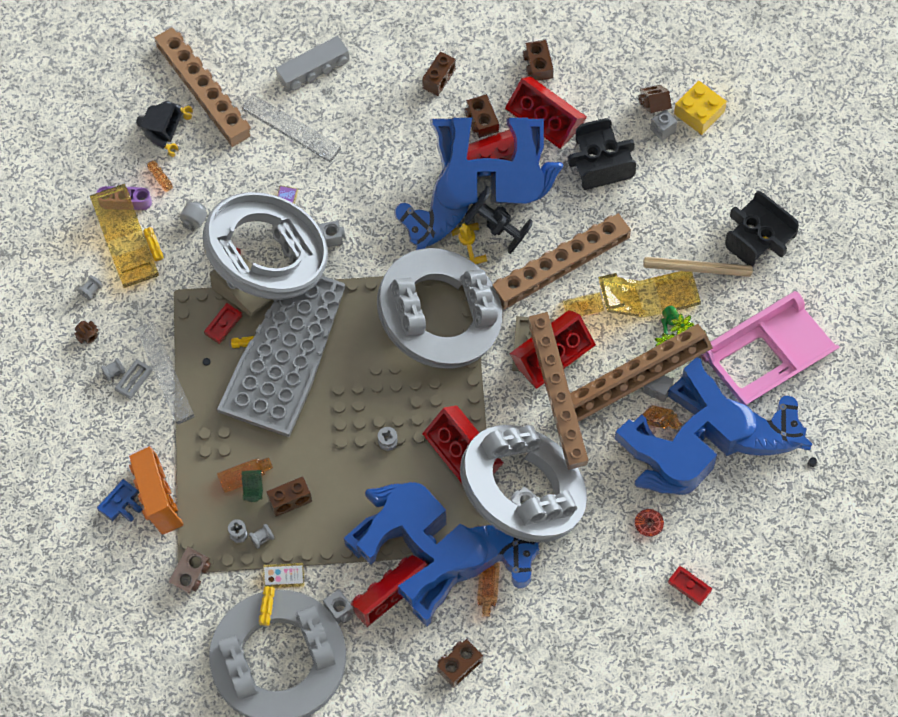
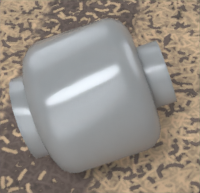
(193, 215)

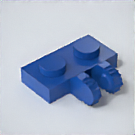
(118, 500)

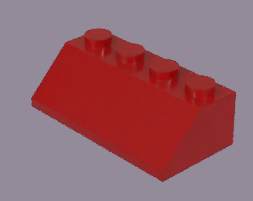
(538, 102)
(495, 146)
(572, 342)
(451, 435)
(385, 594)

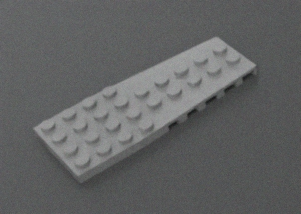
(283, 359)

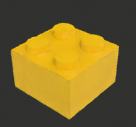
(700, 107)

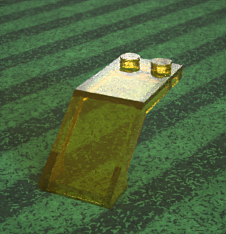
(124, 235)
(649, 295)

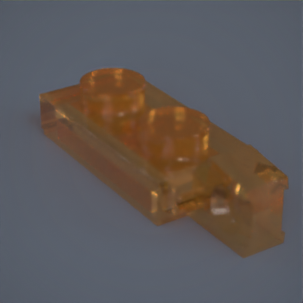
(661, 417)
(232, 478)
(488, 588)

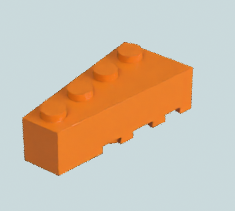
(154, 491)

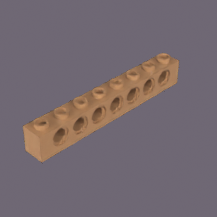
(233, 133)
(557, 269)
(640, 371)
(558, 391)

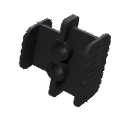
(606, 166)
(497, 220)
(768, 221)

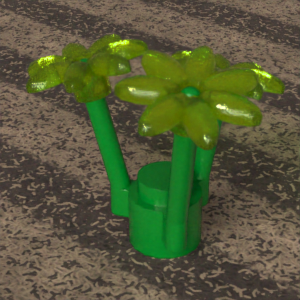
(673, 318)

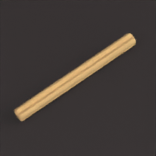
(697, 266)

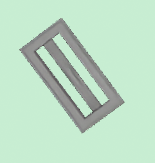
(124, 392)

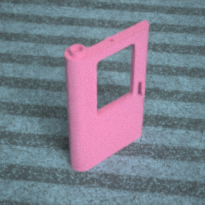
(789, 334)

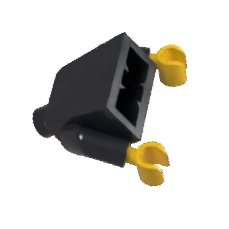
(161, 123)

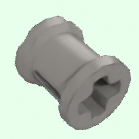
(90, 287)
(113, 369)
(242, 531)
(261, 536)

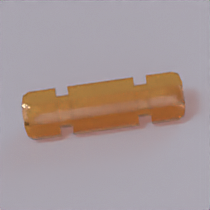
(159, 175)

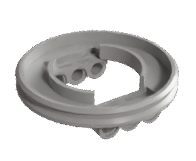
(292, 229)
(406, 324)
(536, 518)
(234, 676)

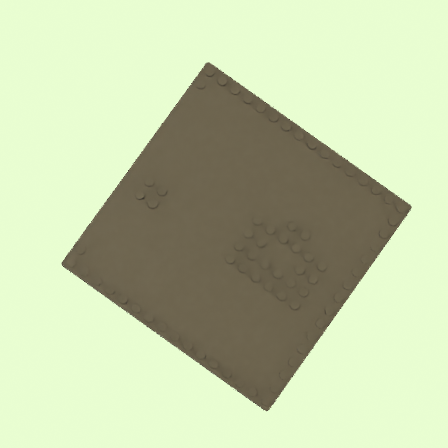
(334, 444)

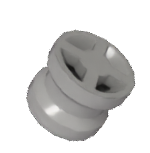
(389, 442)

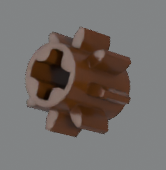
(86, 332)

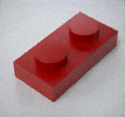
(223, 323)
(690, 585)

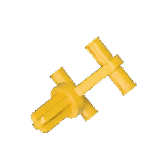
(467, 237)

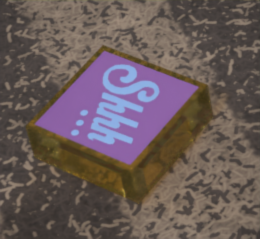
(288, 193)

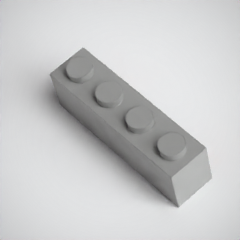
(312, 64)

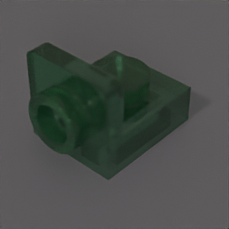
(252, 485)

